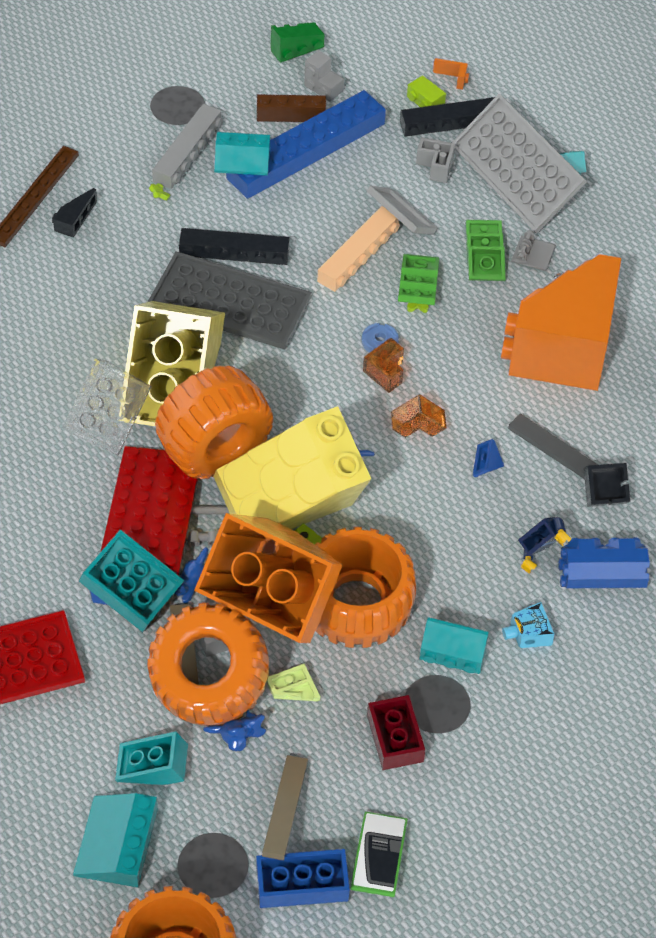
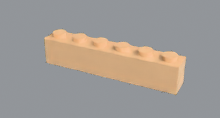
(358, 249)

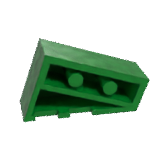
(295, 41)

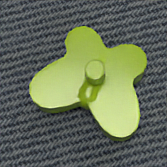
(158, 191)
(413, 306)

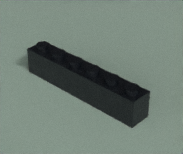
(441, 117)
(234, 246)

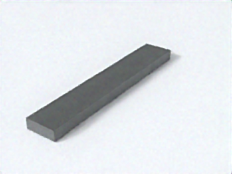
(550, 444)

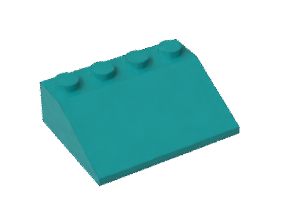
(131, 580)
(117, 838)

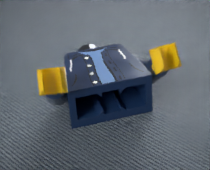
(540, 538)

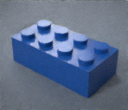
(303, 879)

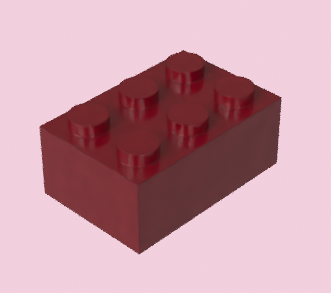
(395, 732)

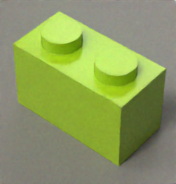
(425, 93)

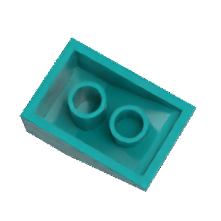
(153, 760)

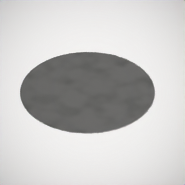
(176, 104)
(439, 703)
(213, 865)

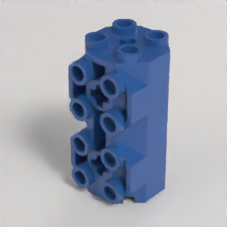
(613, 565)

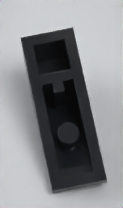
(73, 214)

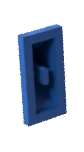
(487, 458)

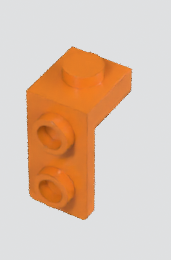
(452, 68)

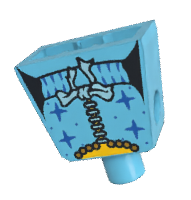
(530, 627)

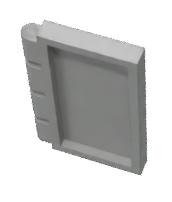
(402, 210)

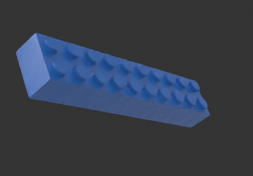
(314, 141)

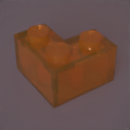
(383, 365)
(416, 415)

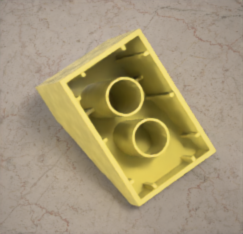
(169, 347)
(297, 473)

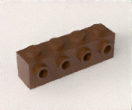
(289, 107)

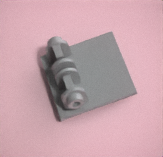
(533, 252)

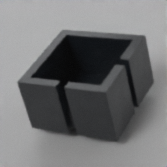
(604, 484)

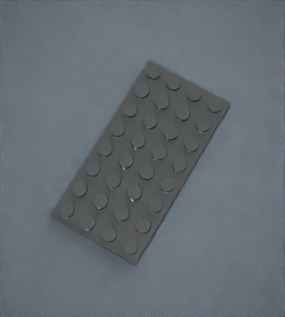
(251, 304)

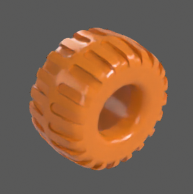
(213, 420)
(383, 565)
(231, 694)
(173, 916)

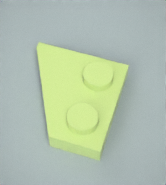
(293, 685)

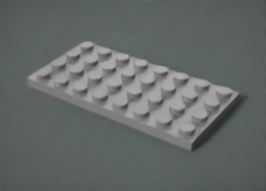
(518, 163)

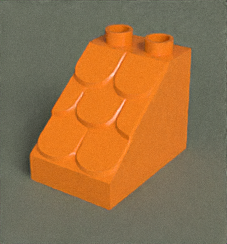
(565, 326)
(269, 575)

